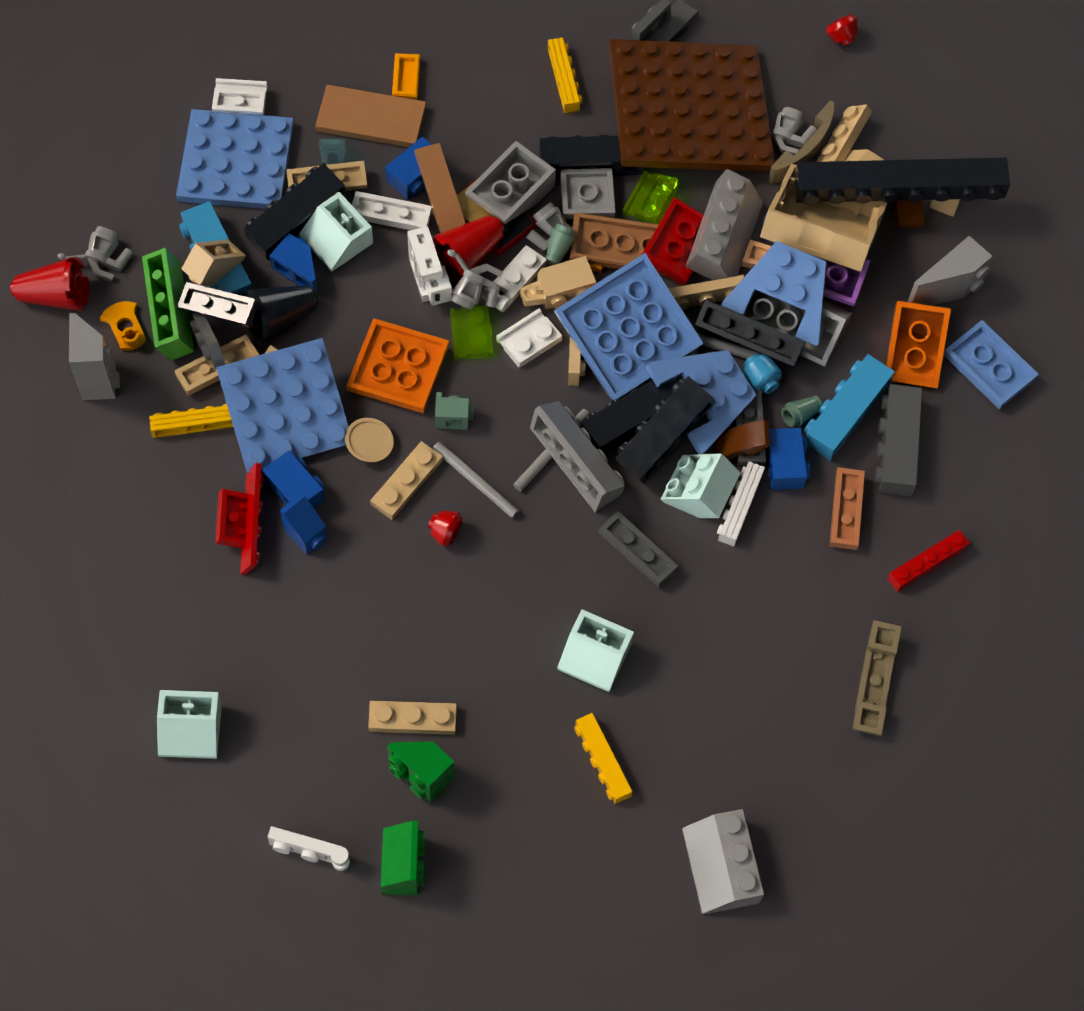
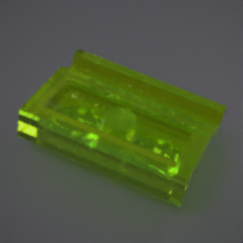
(651, 197)
(471, 333)

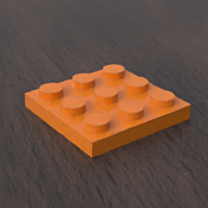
(398, 365)

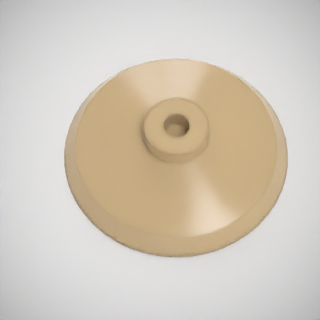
(369, 439)

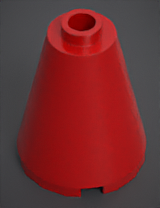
(470, 241)
(54, 285)

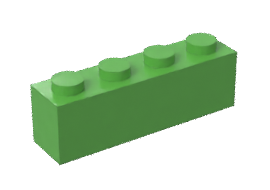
(164, 288)

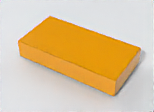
(406, 76)

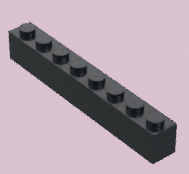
(901, 180)

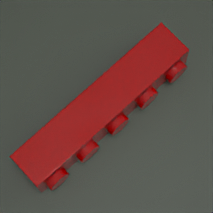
(928, 560)

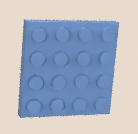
(234, 159)
(626, 325)
(284, 403)

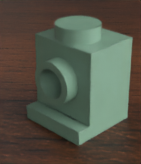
(453, 412)

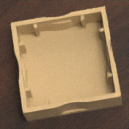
(823, 229)

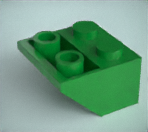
(422, 766)
(401, 865)

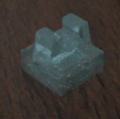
(329, 146)

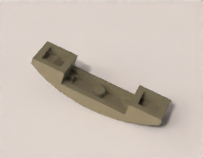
(809, 149)
(876, 678)

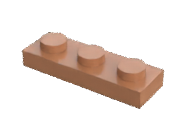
(847, 508)

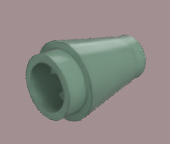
(560, 242)
(800, 411)

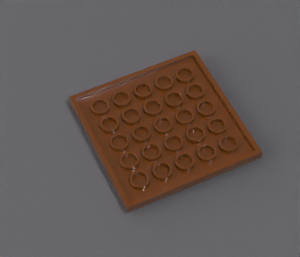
(690, 106)

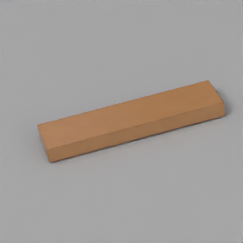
(439, 187)

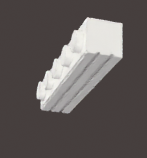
(740, 503)

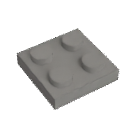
(587, 192)

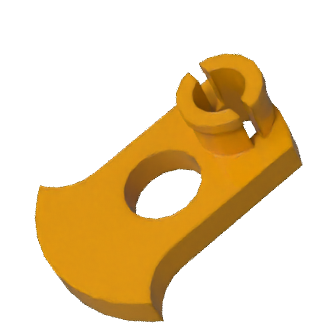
(124, 312)

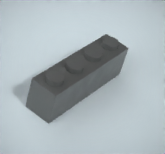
(899, 440)

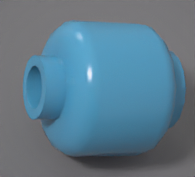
(762, 373)

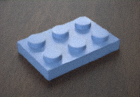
(990, 364)

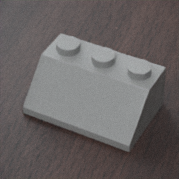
(91, 361)
(723, 862)

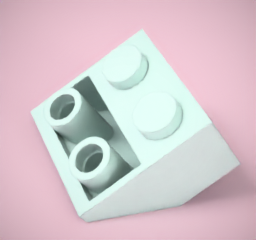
(337, 232)
(701, 485)
(595, 650)
(188, 724)

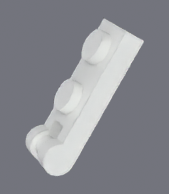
(517, 275)
(309, 848)

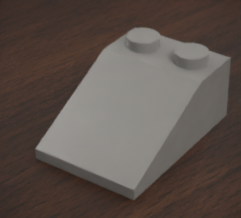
(513, 183)
(953, 275)

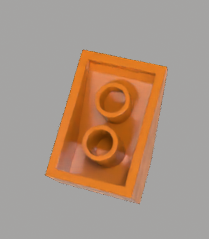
(917, 343)

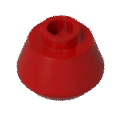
(843, 29)
(445, 526)

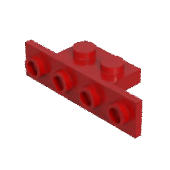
(238, 518)

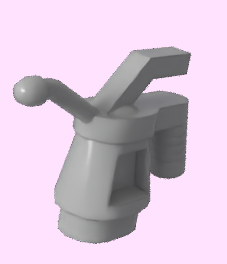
(786, 128)
(546, 220)
(100, 248)
(470, 286)

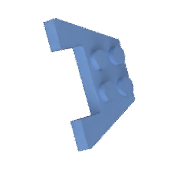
(790, 278)
(720, 378)

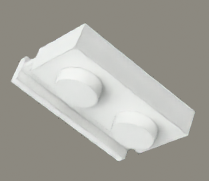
(239, 96)
(529, 338)

